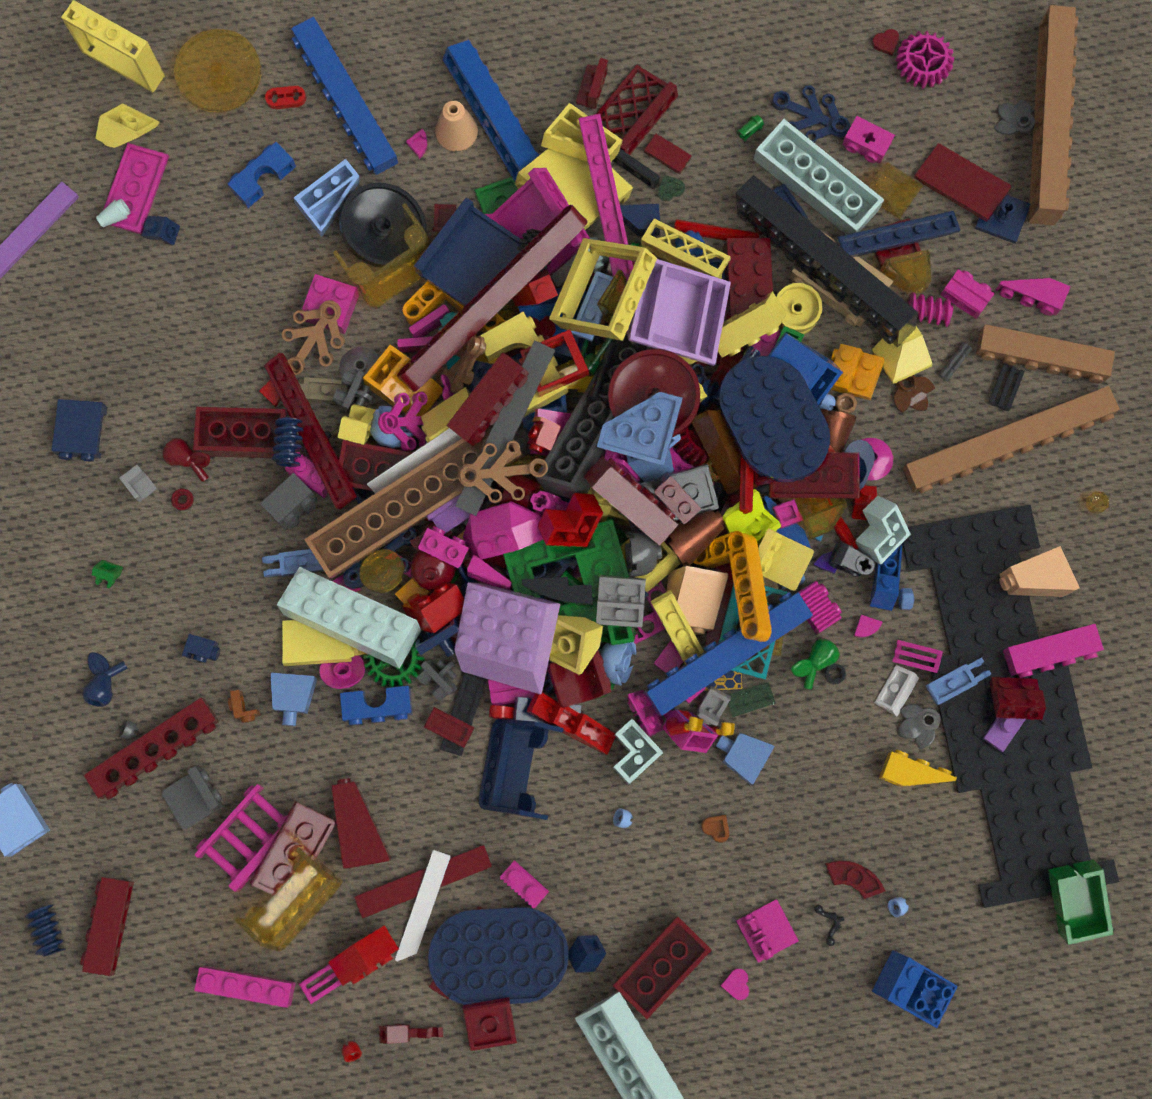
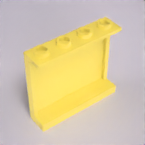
(574, 182)

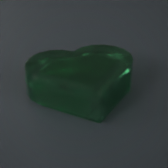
(670, 188)

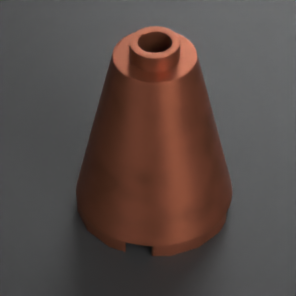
(840, 427)
(695, 536)

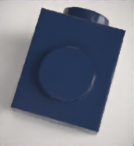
(160, 229)

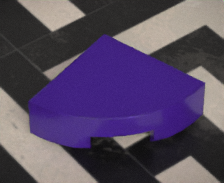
(822, 563)

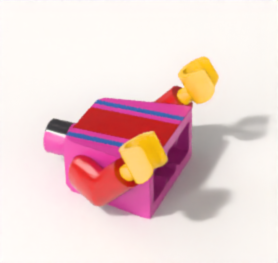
(691, 732)

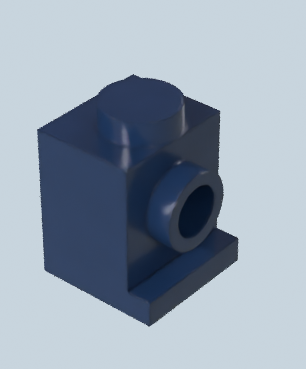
(201, 649)

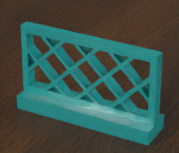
(731, 621)

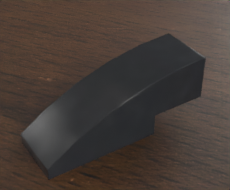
(559, 590)

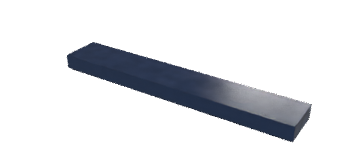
(899, 234)

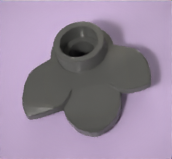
(1012, 117)
(916, 727)

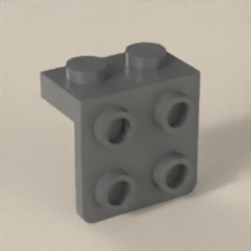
(192, 797)

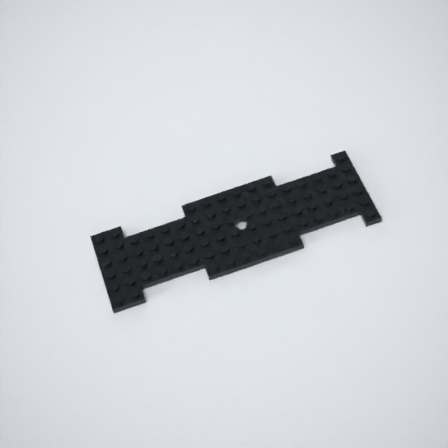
(1030, 784)

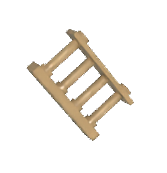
(842, 308)

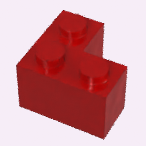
(571, 525)
(435, 609)
(364, 956)

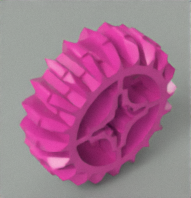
(908, 61)

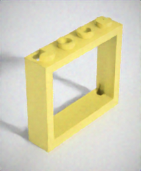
(113, 46)
(579, 277)

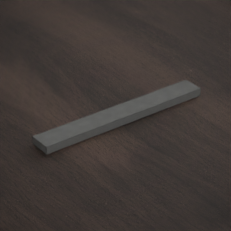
(509, 422)

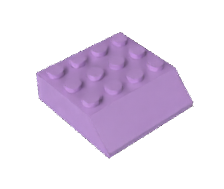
(681, 312)
(506, 636)

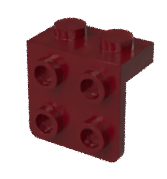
(576, 688)

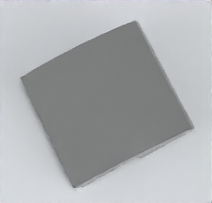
(621, 601)

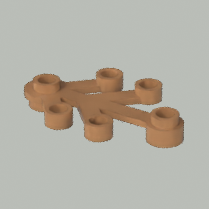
(315, 333)
(475, 347)
(498, 472)

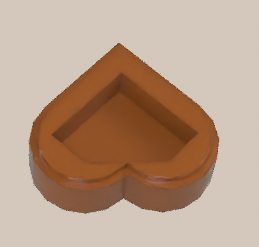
(717, 827)

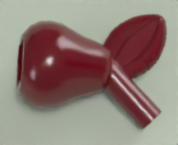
(178, 453)

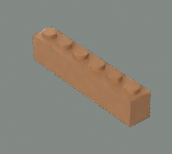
(1045, 353)

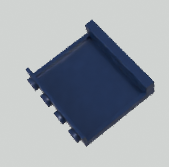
(467, 253)

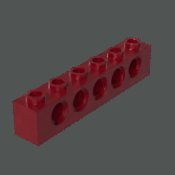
(99, 776)

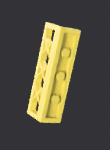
(677, 256)

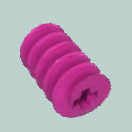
(931, 309)

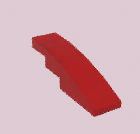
(575, 724)

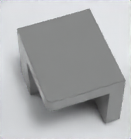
(138, 483)

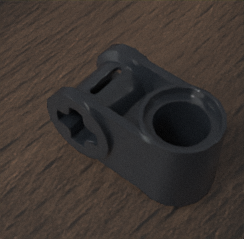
(847, 559)

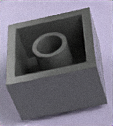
(290, 502)

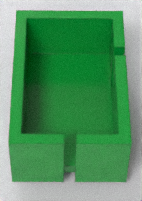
(1081, 902)

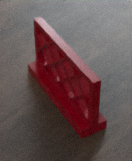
(648, 117)

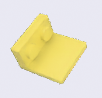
(783, 559)

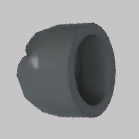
(127, 730)

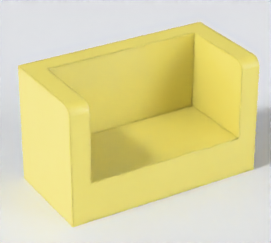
(357, 425)

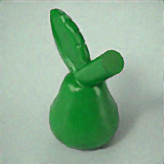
(821, 656)

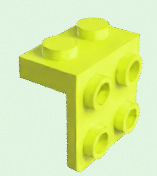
(752, 523)

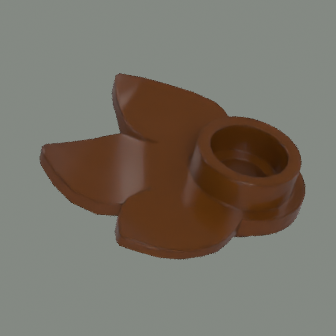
(913, 396)

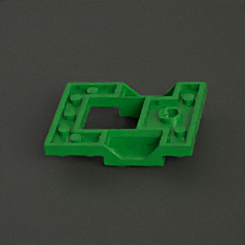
(599, 558)

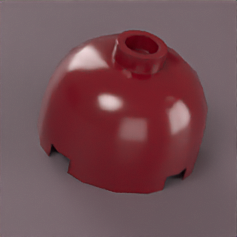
(430, 571)

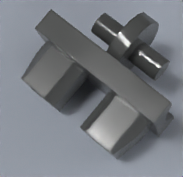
(355, 383)
(431, 671)

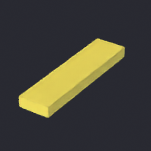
(677, 625)

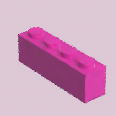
(1053, 650)
(245, 986)

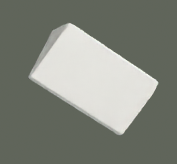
(896, 690)

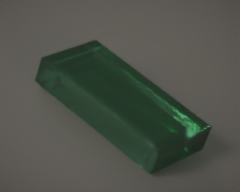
(751, 699)

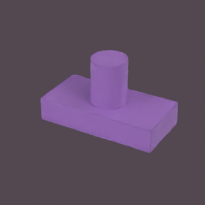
(1002, 732)

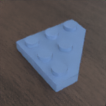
(644, 429)

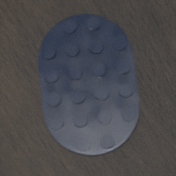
(774, 419)
(498, 955)

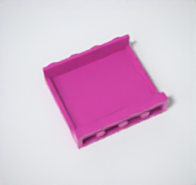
(534, 208)

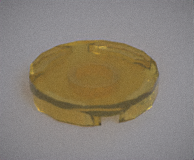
(382, 571)

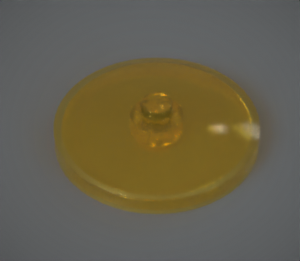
(217, 70)

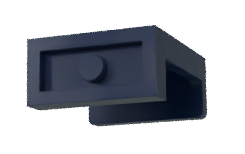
(78, 429)

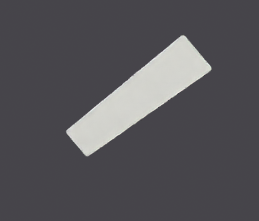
(414, 460)
(423, 905)

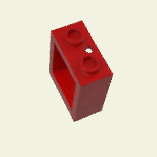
(553, 342)

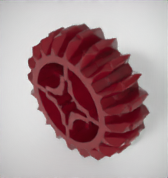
(691, 447)

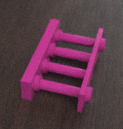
(241, 877)

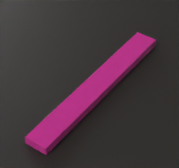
(604, 188)

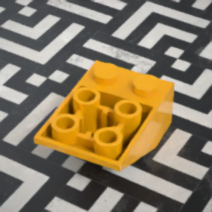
(384, 381)

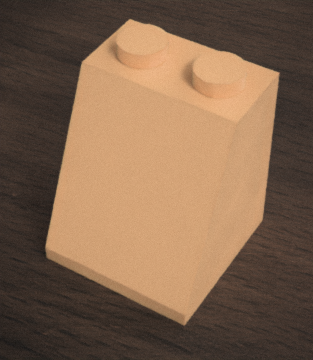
(1040, 576)
(698, 595)

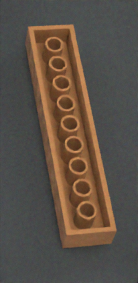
(1052, 115)
(395, 507)

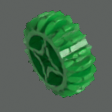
(404, 674)

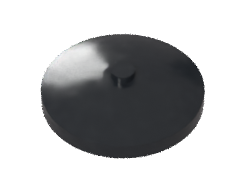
(375, 222)

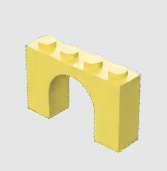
(520, 333)

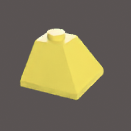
(123, 125)
(905, 359)
(575, 642)

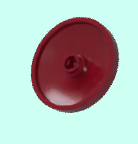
(652, 373)

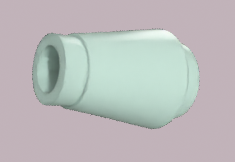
(113, 213)

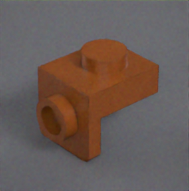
(237, 705)

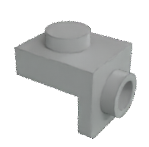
(713, 706)

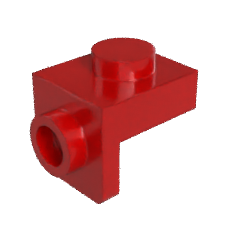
(867, 495)

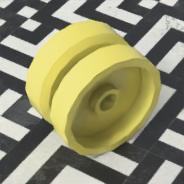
(804, 299)

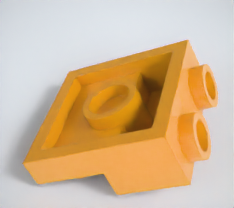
(859, 371)

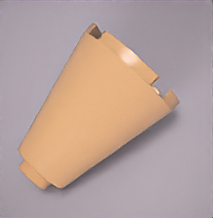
(456, 127)

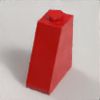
(536, 290)

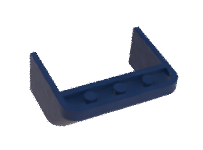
(509, 766)

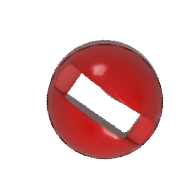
(352, 1047)

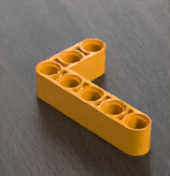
(424, 307)
(742, 550)

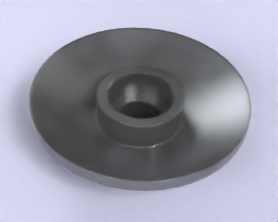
(355, 356)

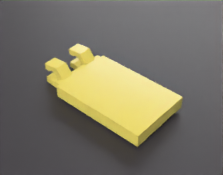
(308, 646)

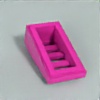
(483, 572)

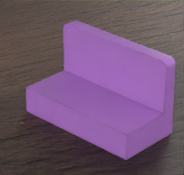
(448, 516)

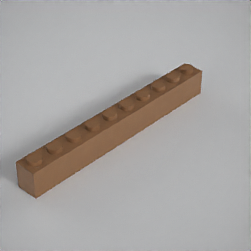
(1011, 439)

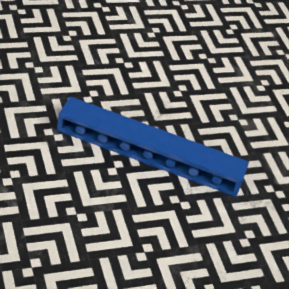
(344, 95)
(490, 106)
(723, 656)

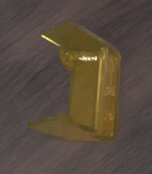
(396, 275)
(292, 905)

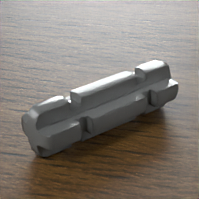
(955, 361)

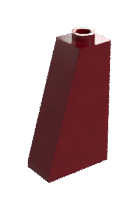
(357, 831)

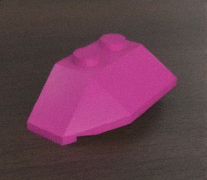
(501, 530)

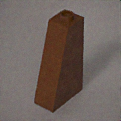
(720, 449)

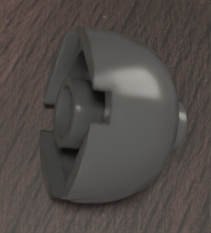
(641, 553)

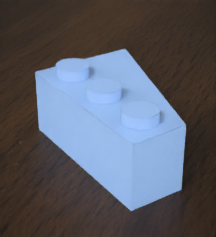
(327, 195)

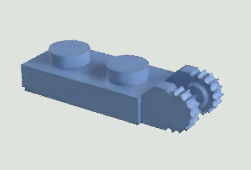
(291, 562)
(955, 682)

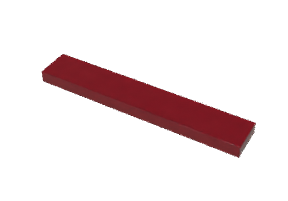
(408, 886)

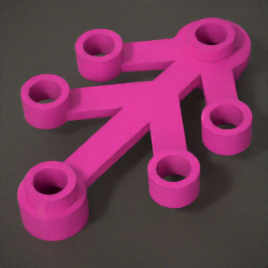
(409, 421)

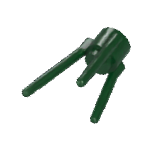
(592, 360)

